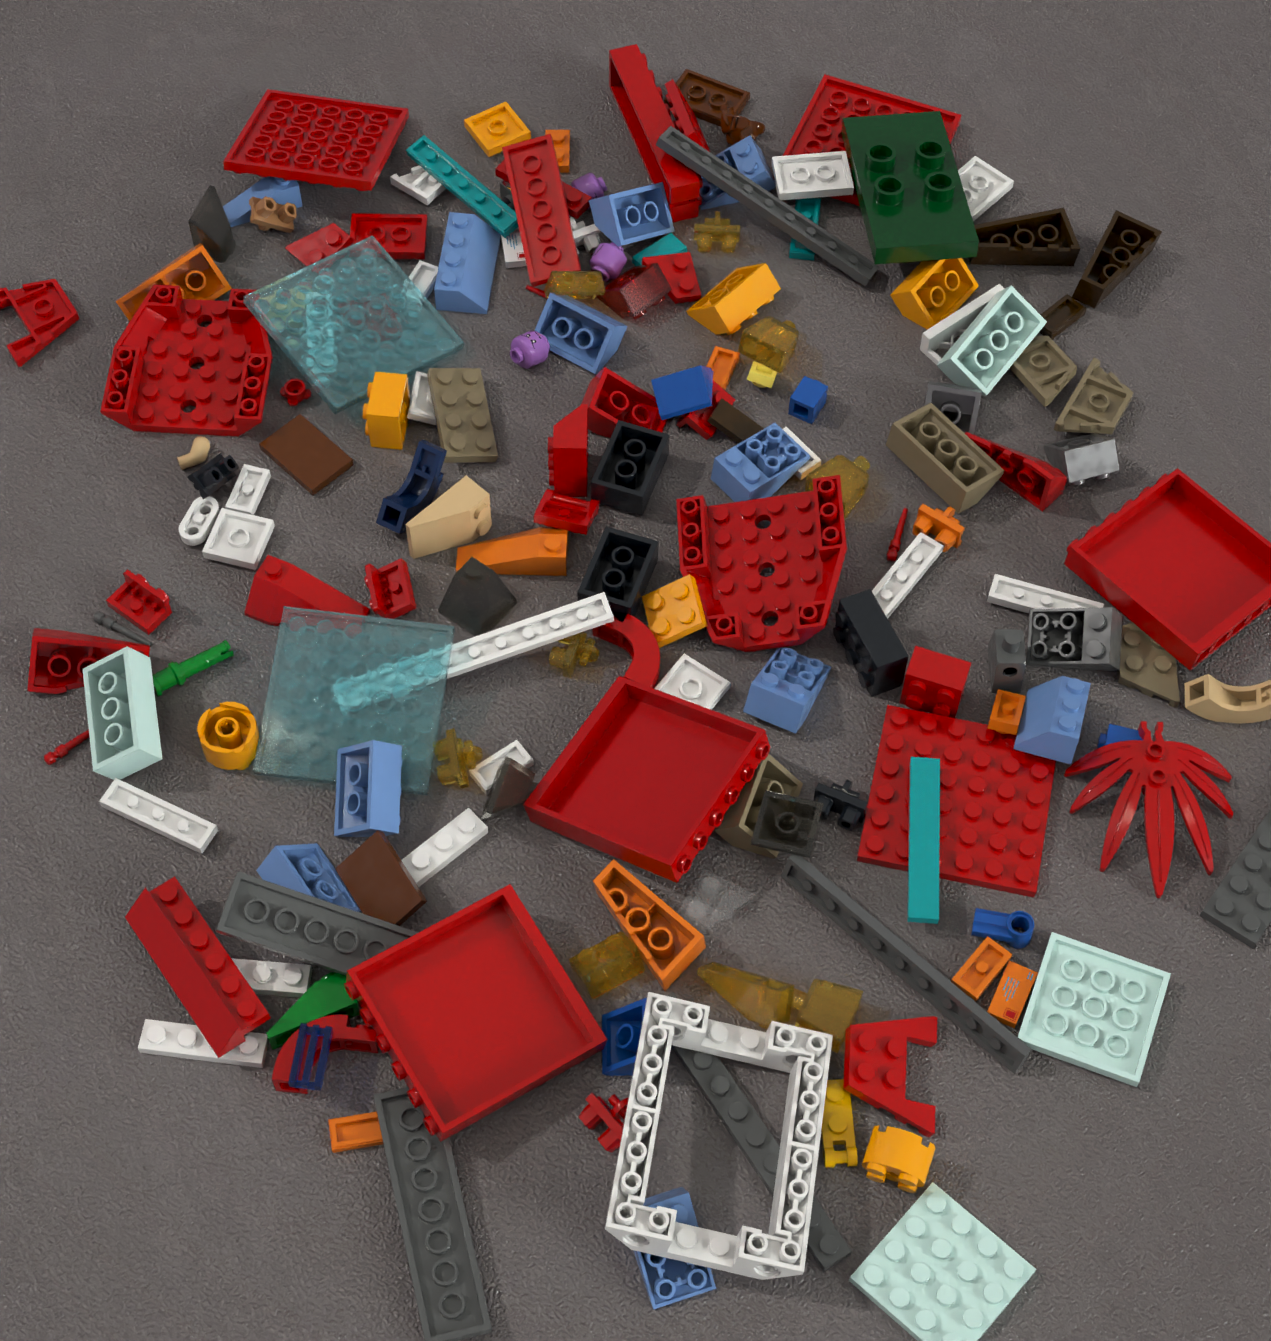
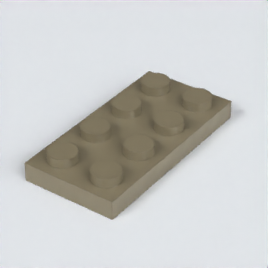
(462, 415)

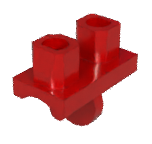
(599, 1111)

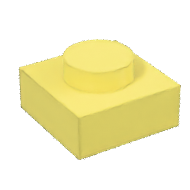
(761, 375)

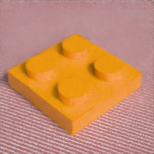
(497, 128)
(674, 610)

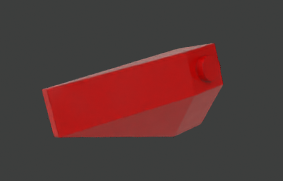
(1025, 474)
(61, 655)

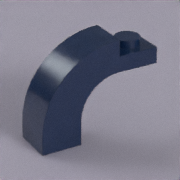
(416, 490)

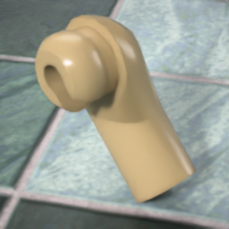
(197, 454)

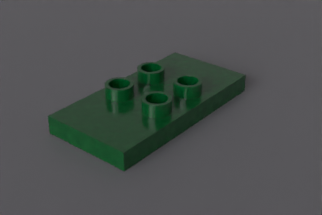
(909, 188)

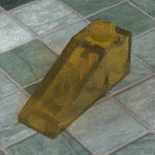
(751, 994)

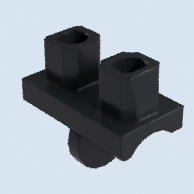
(213, 474)
(841, 801)

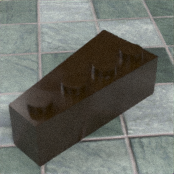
(1028, 240)
(1116, 256)

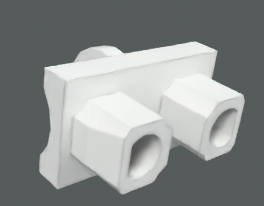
(585, 235)

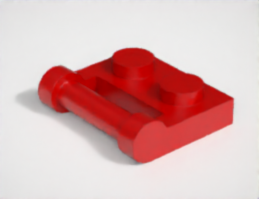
(566, 512)

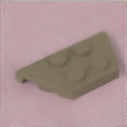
(1044, 369)
(1095, 403)
(1147, 666)

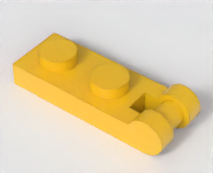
(838, 1126)

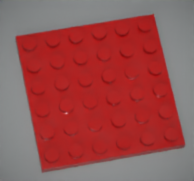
(838, 99)
(317, 140)
(989, 801)

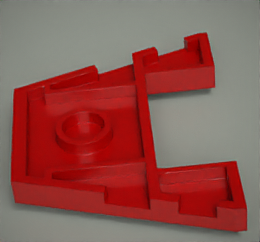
(43, 311)
(878, 1067)

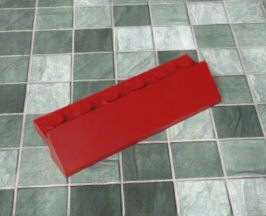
(196, 966)

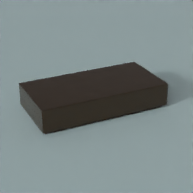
(1061, 316)
(733, 422)

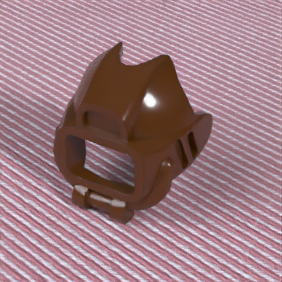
(738, 127)

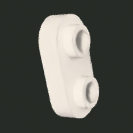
(197, 522)

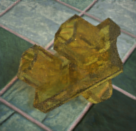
(716, 230)
(568, 658)
(459, 756)

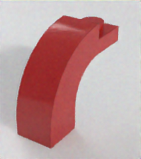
(640, 645)
(344, 1038)

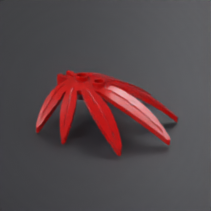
(1154, 772)

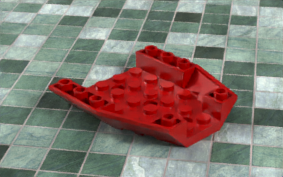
(153, 359)
(729, 552)

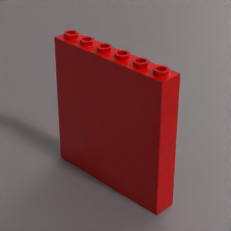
(1178, 567)
(648, 778)
(474, 1012)

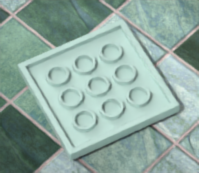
(1094, 1009)
(942, 1272)

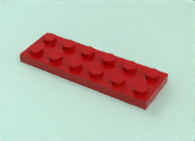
(541, 208)

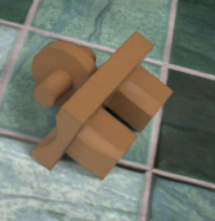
(272, 215)

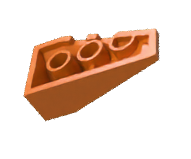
(192, 271)
(523, 553)

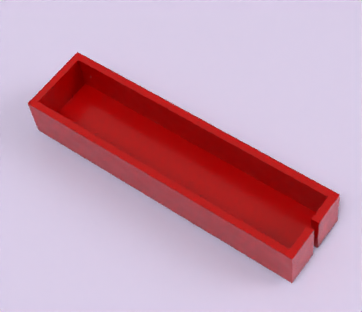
(647, 120)

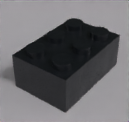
(630, 467)
(621, 570)
(870, 643)

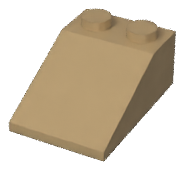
(450, 520)

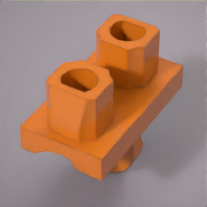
(940, 524)

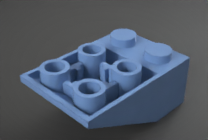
(746, 159)
(758, 464)
(786, 689)
(667, 1278)

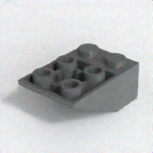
(1075, 638)

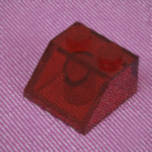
(636, 291)

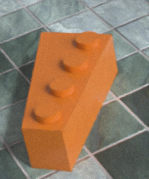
(660, 933)

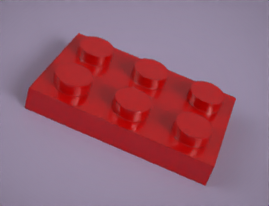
(399, 234)

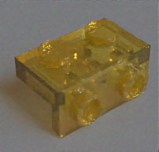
(575, 284)
(608, 964)

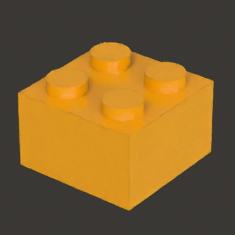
(387, 410)

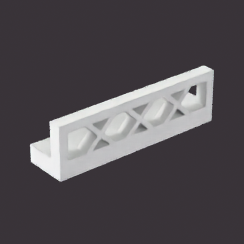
(953, 325)

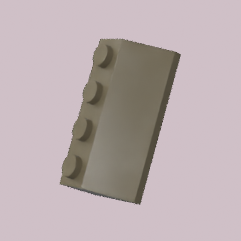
(943, 457)

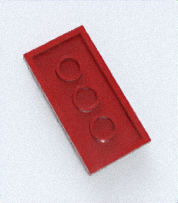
(684, 115)

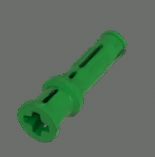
(178, 672)

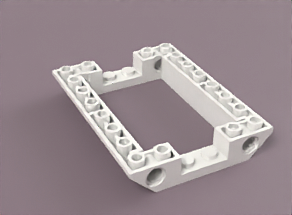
(781, 1048)

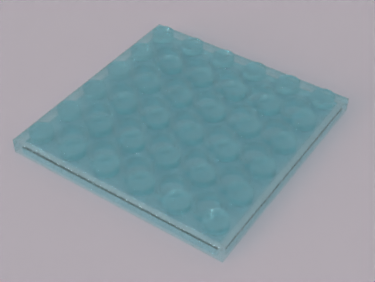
(352, 320)
(353, 683)

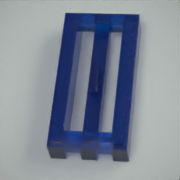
(314, 1031)

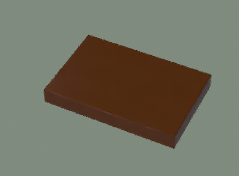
(708, 95)
(306, 454)
(381, 881)

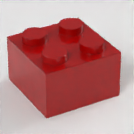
(934, 682)

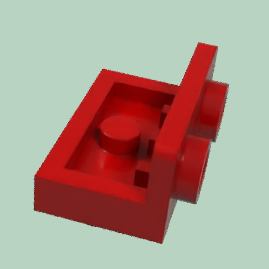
(698, 418)
(390, 589)
(140, 603)

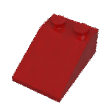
(615, 399)

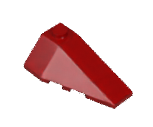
(285, 584)

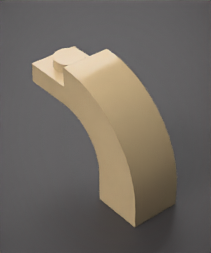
(1228, 703)

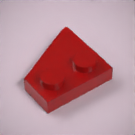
(680, 275)

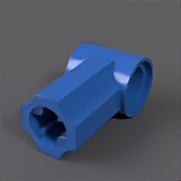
(1000, 927)

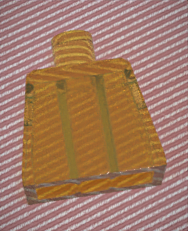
(770, 342)
(853, 478)
(827, 1009)

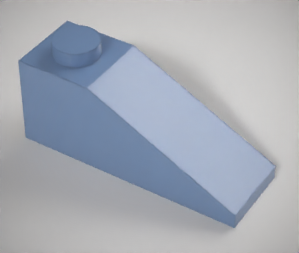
(282, 191)

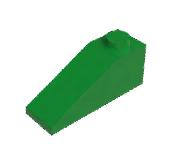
(320, 1000)

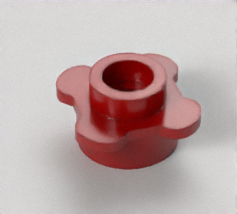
(295, 391)

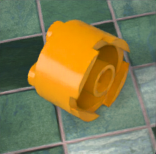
(228, 736)
(898, 1157)

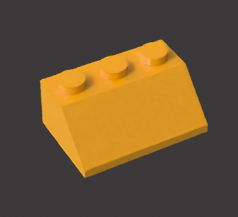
(934, 291)
(735, 299)

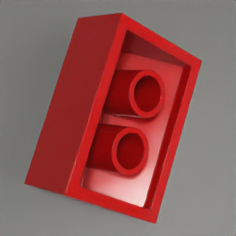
(569, 454)

